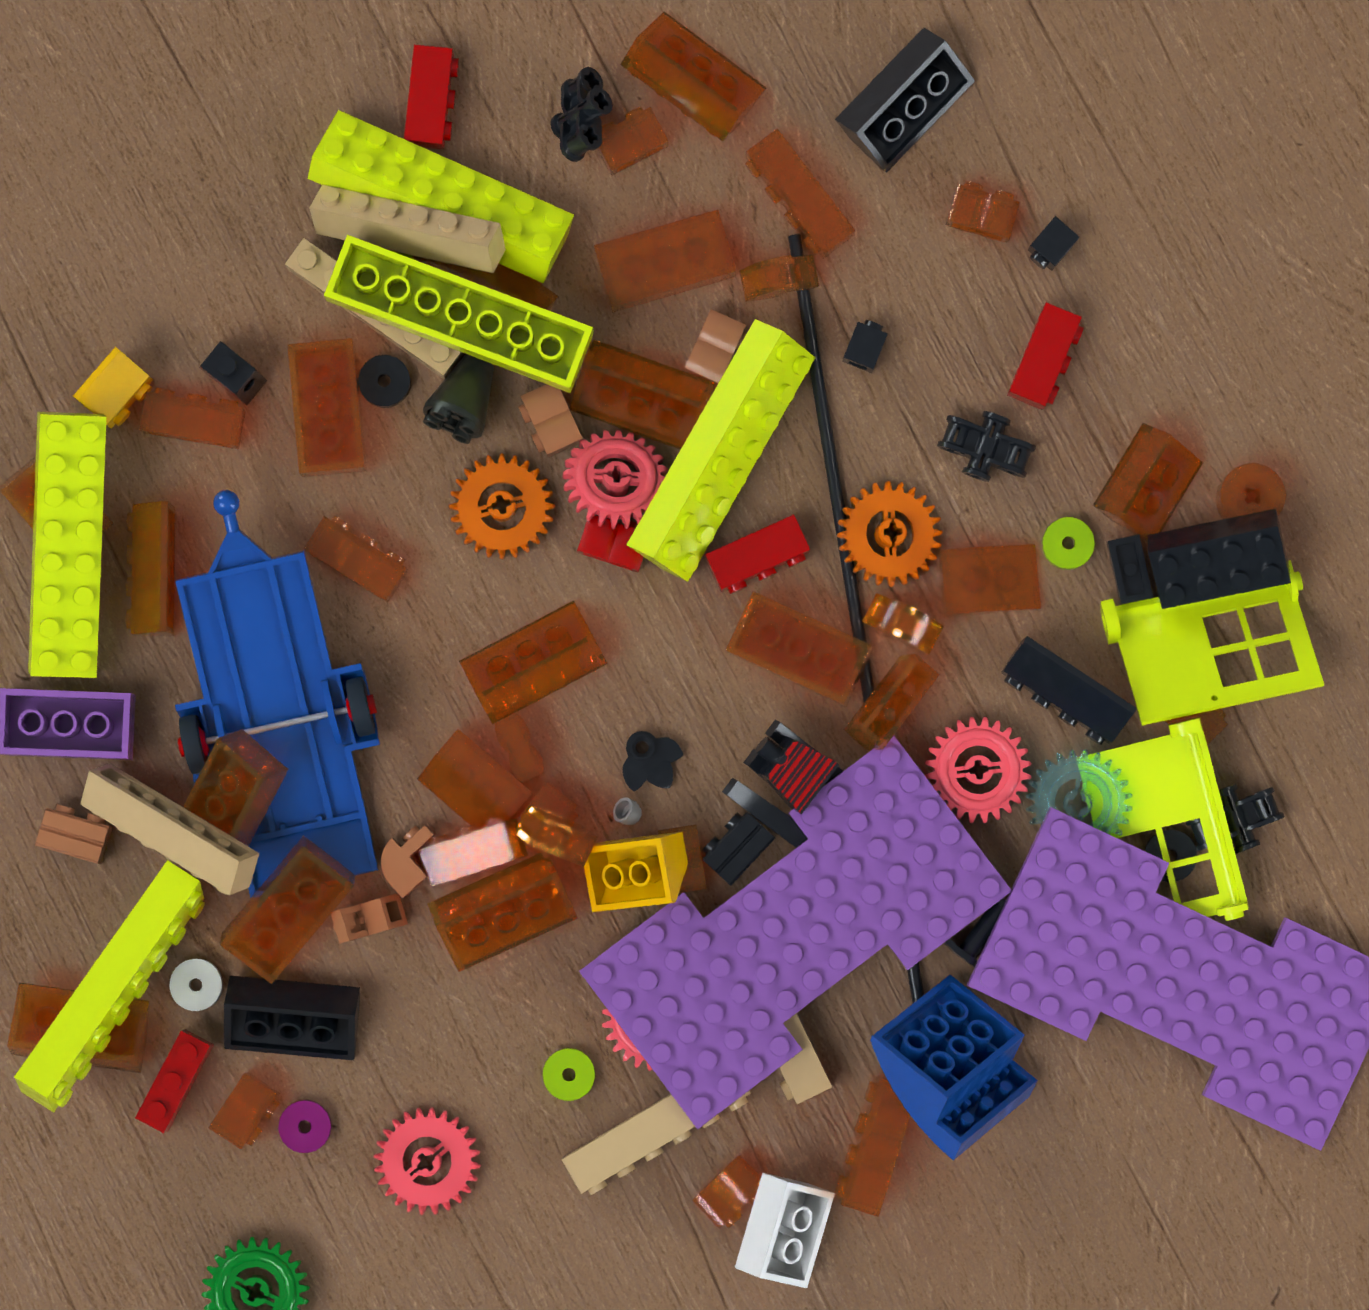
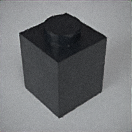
(1052, 244)
(865, 346)

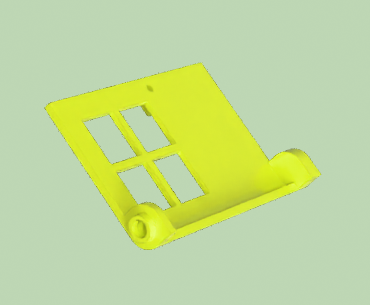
(1173, 661)
(1172, 785)

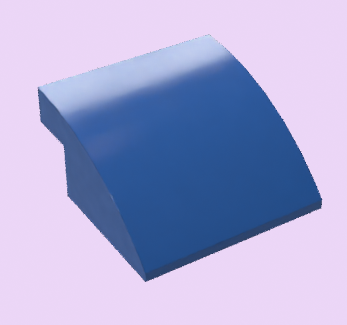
(953, 1065)

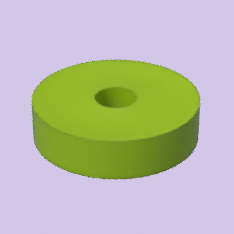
(1068, 528)
(554, 1078)

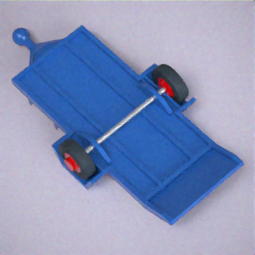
(272, 676)

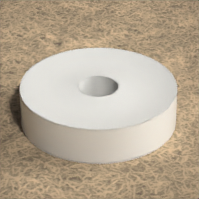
(181, 984)

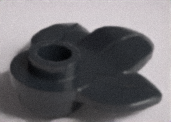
(653, 764)

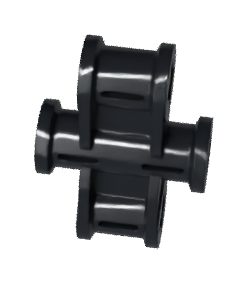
(580, 122)
(975, 441)
(1242, 816)

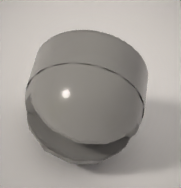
(627, 811)

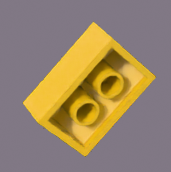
(636, 871)

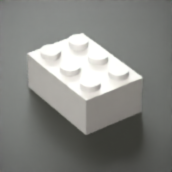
(784, 1230)

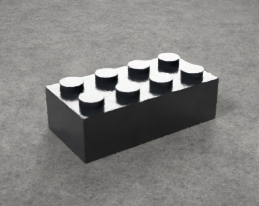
(1218, 558)

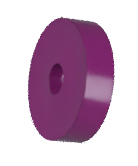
(315, 1115)

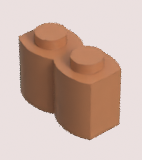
(715, 346)
(551, 420)

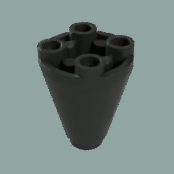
(461, 400)

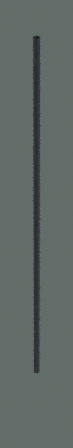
(837, 503)

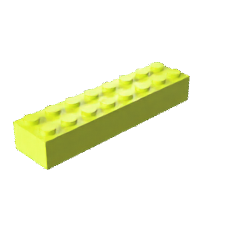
(387, 166)
(458, 313)
(721, 450)
(67, 544)
(110, 987)

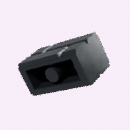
(737, 848)

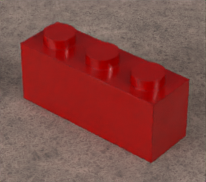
(431, 96)
(1046, 356)
(758, 554)
(174, 1081)

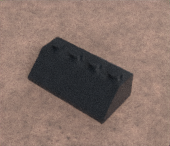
(905, 99)
(1068, 691)
(291, 1018)

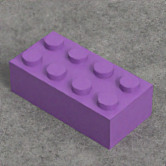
(67, 724)

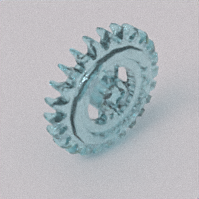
(1082, 770)

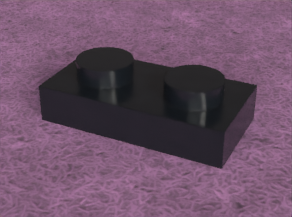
(1129, 569)

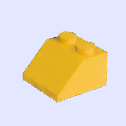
(114, 388)

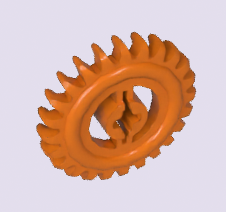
(889, 502)
(471, 515)

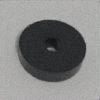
(384, 366)
(1181, 845)

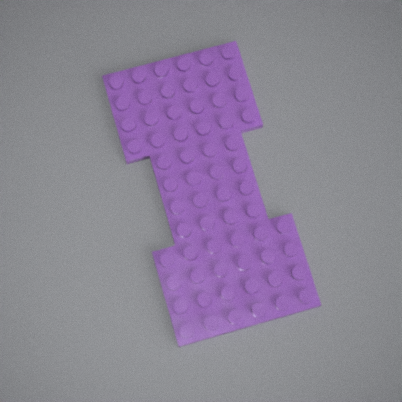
(1097, 938)
(714, 990)

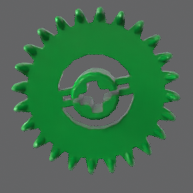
(255, 1256)

